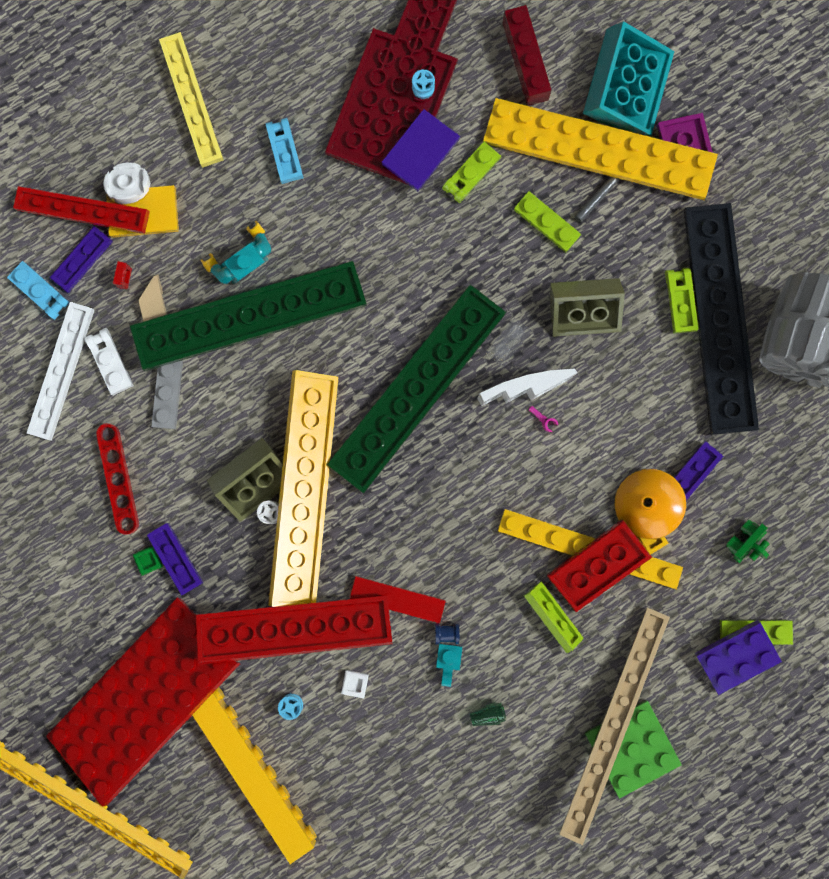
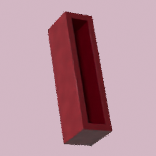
(526, 55)

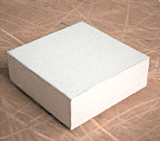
(354, 684)

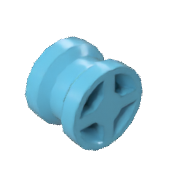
(423, 78)
(290, 710)

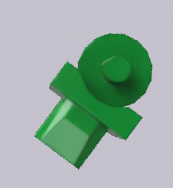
(755, 534)

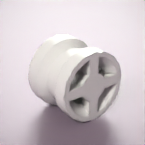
(265, 513)

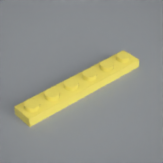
(191, 99)

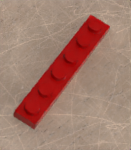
(81, 209)

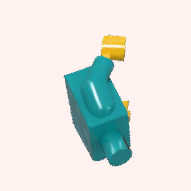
(243, 261)

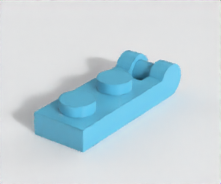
(284, 151)
(37, 289)

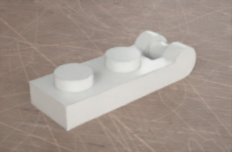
(109, 362)

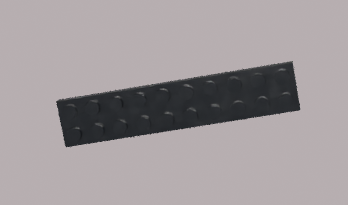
(721, 319)

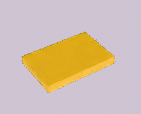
(163, 212)

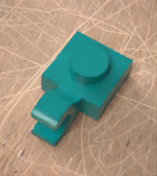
(449, 659)

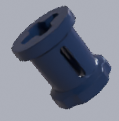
(447, 633)

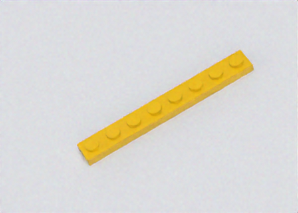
(571, 542)

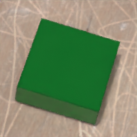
(147, 561)

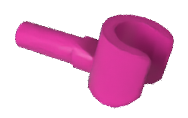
(543, 419)

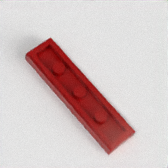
(400, 599)

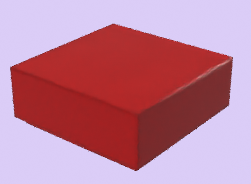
(122, 275)

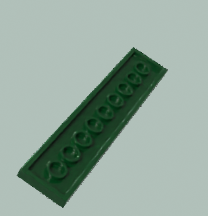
(247, 316)
(416, 389)

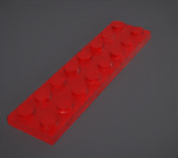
(293, 629)

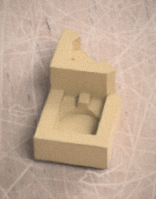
(152, 301)

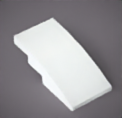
(532, 384)

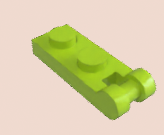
(472, 171)
(681, 301)

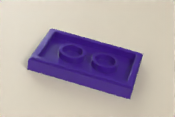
(420, 150)

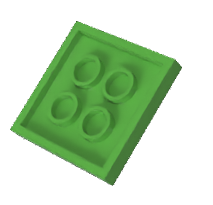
(643, 752)

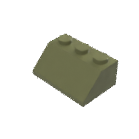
(586, 307)
(248, 480)

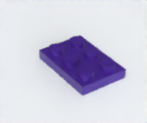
(738, 657)

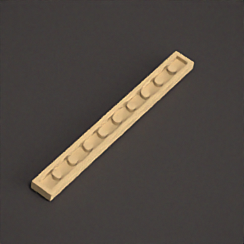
(614, 726)

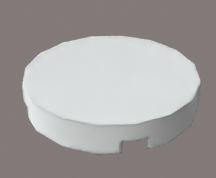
(126, 183)

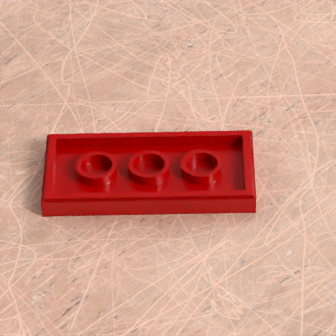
(599, 565)

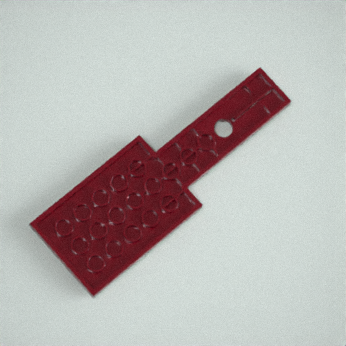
(381, 94)

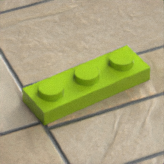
(547, 221)
(554, 617)
(779, 631)

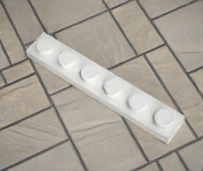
(60, 371)

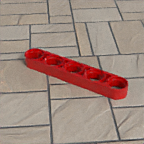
(112, 468)

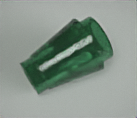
(488, 715)

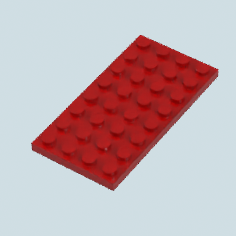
(138, 704)

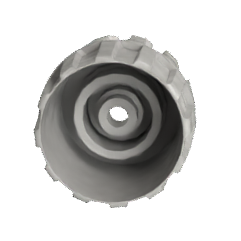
(799, 330)

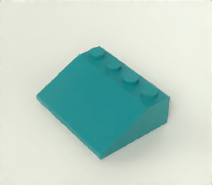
(628, 80)

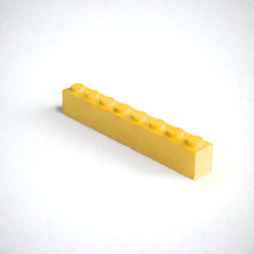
(254, 777)

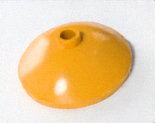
(664, 513)

